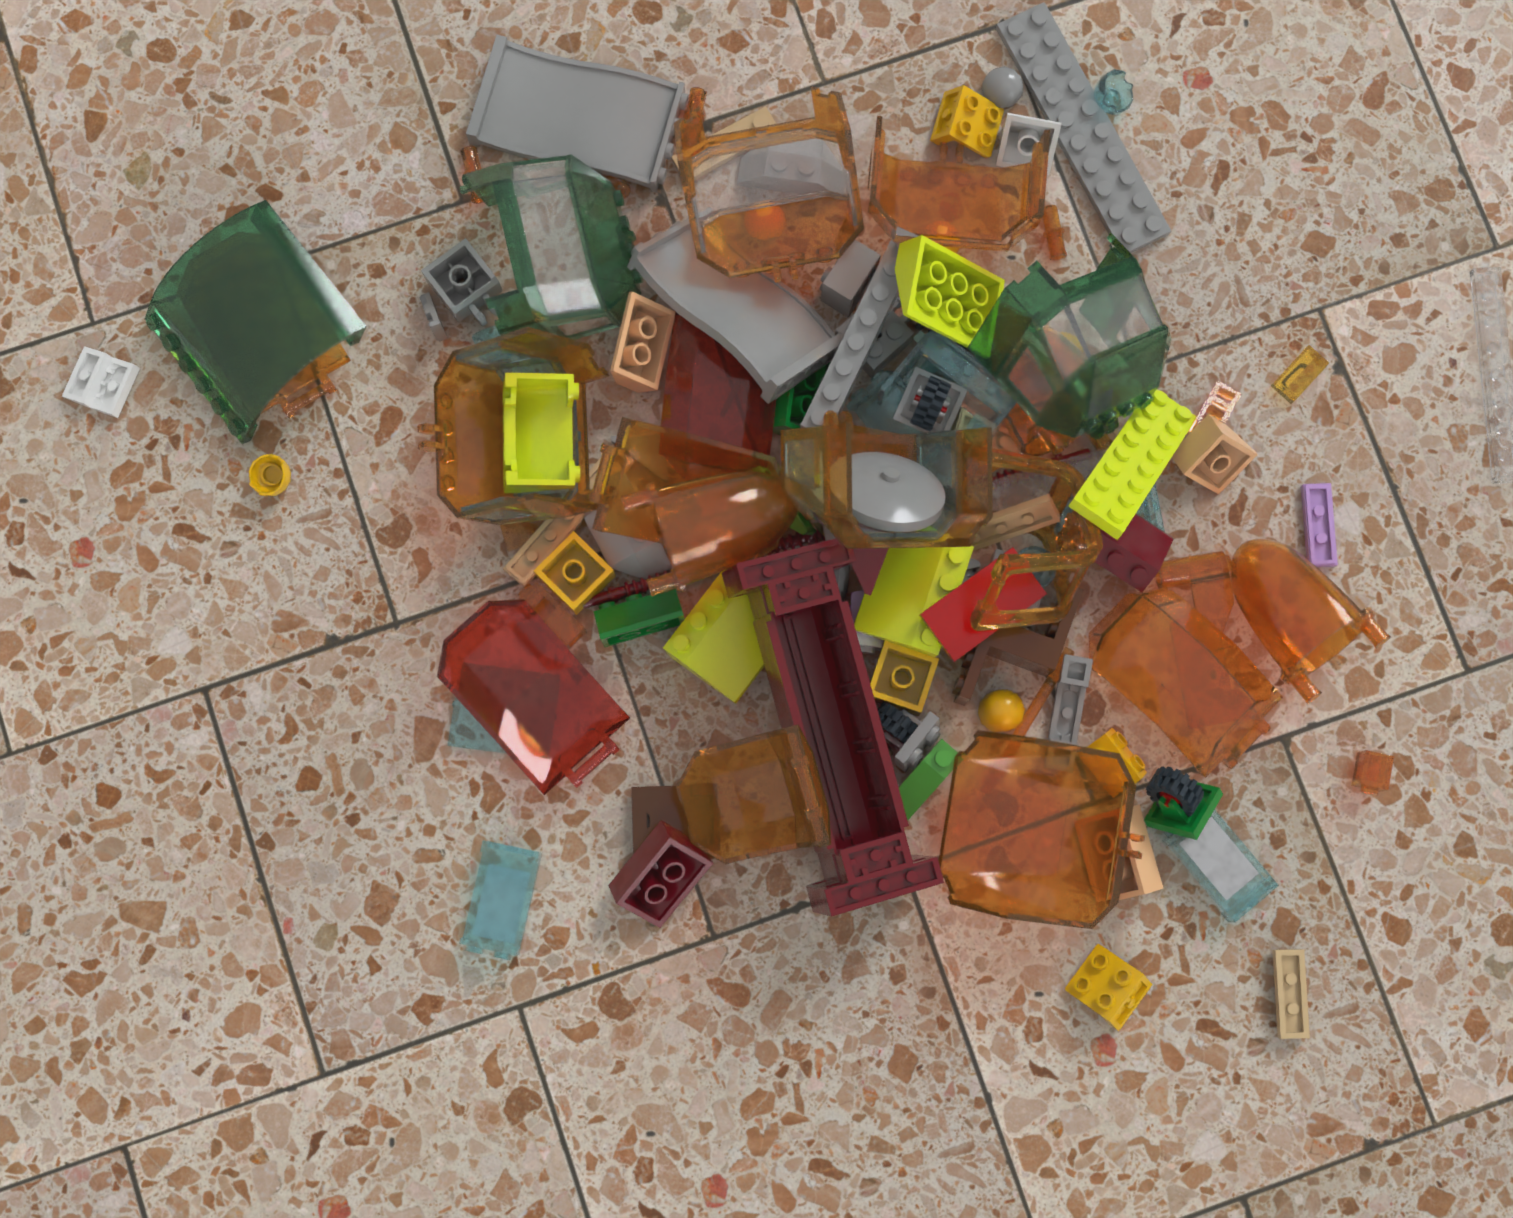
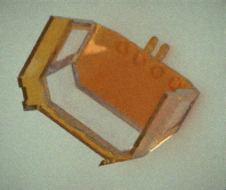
(771, 191)

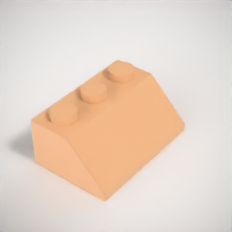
(642, 344)
(1139, 875)

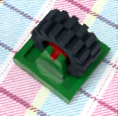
(1180, 803)

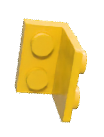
(967, 120)
(1109, 986)

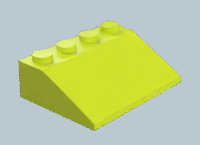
(944, 289)
(907, 587)
(719, 642)

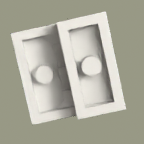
(101, 382)

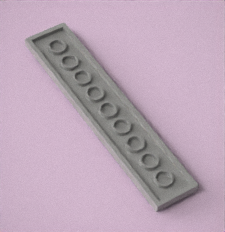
(1085, 131)

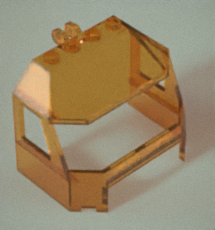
(956, 197)

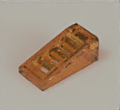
(1226, 392)

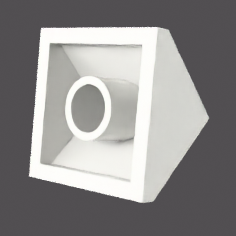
(1020, 135)

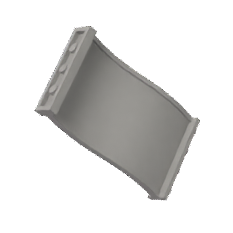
(565, 106)
(750, 316)

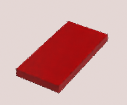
(951, 615)

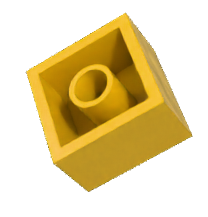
(575, 573)
(903, 677)

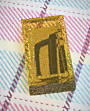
(1300, 374)

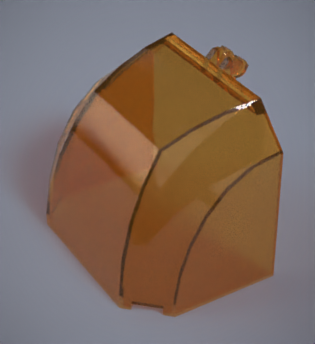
(1037, 830)

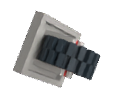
(929, 402)
(908, 734)

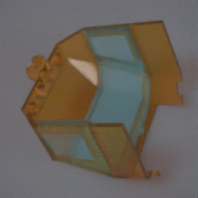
(471, 427)
(819, 480)

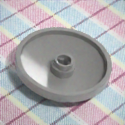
(894, 492)

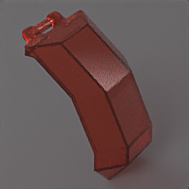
(713, 392)
(530, 693)

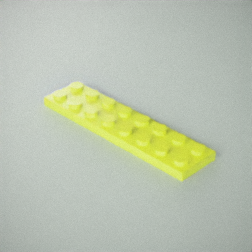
(1132, 464)

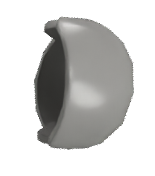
(1003, 87)

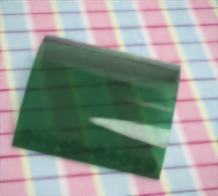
(248, 314)

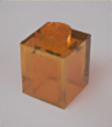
(1372, 772)

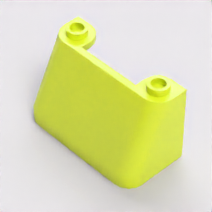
(538, 432)

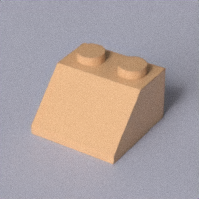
(1213, 454)

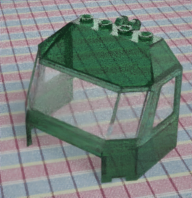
(563, 245)
(1077, 348)

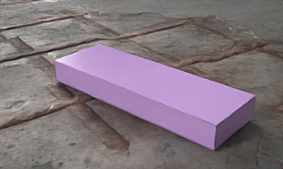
(1319, 524)

